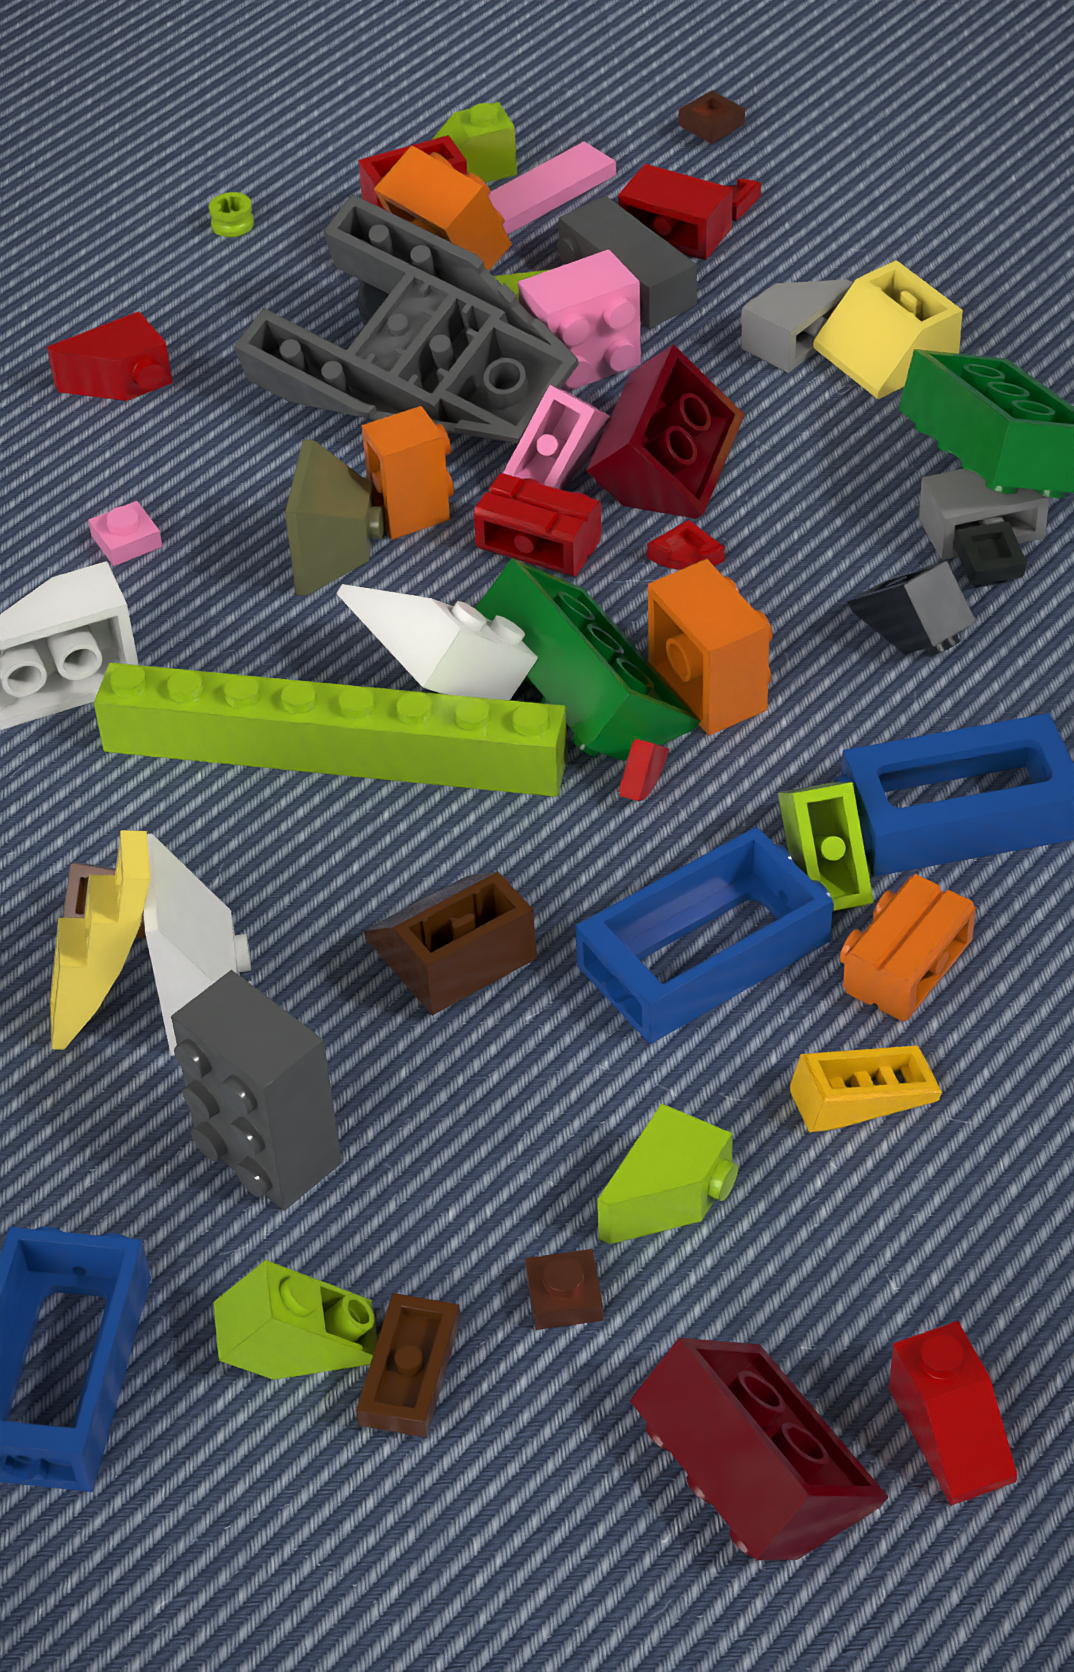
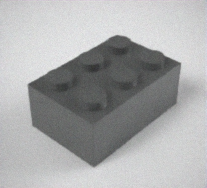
(257, 1090)

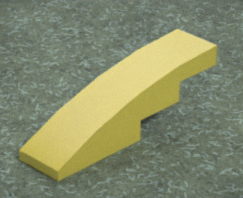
(95, 947)

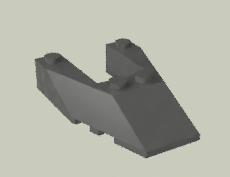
(436, 342)

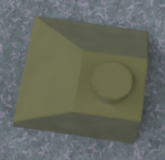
(329, 519)

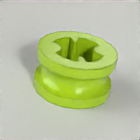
(231, 214)

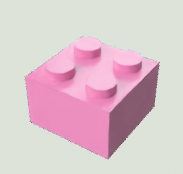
(592, 312)

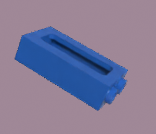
(970, 824)
(684, 900)
(73, 1263)

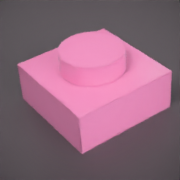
(125, 533)

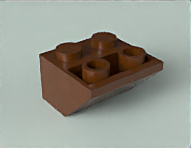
(457, 939)

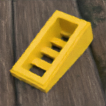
(827, 1103)

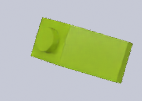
(485, 140)
(827, 840)
(667, 1177)

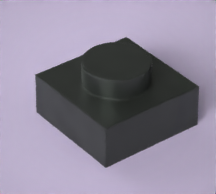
(990, 553)

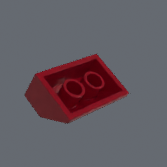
(666, 438)
(754, 1448)

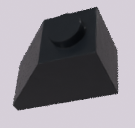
(916, 609)

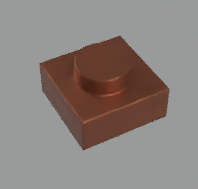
(711, 116)
(564, 1289)

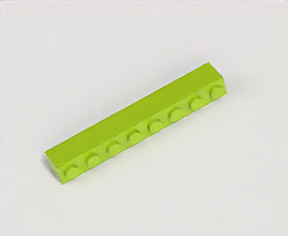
(333, 729)

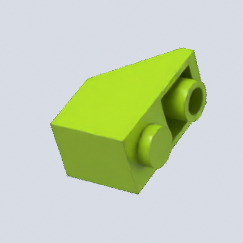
(292, 1324)

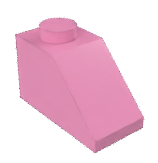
(557, 439)

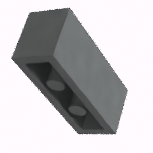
(664, 273)

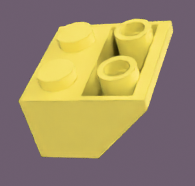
(882, 324)

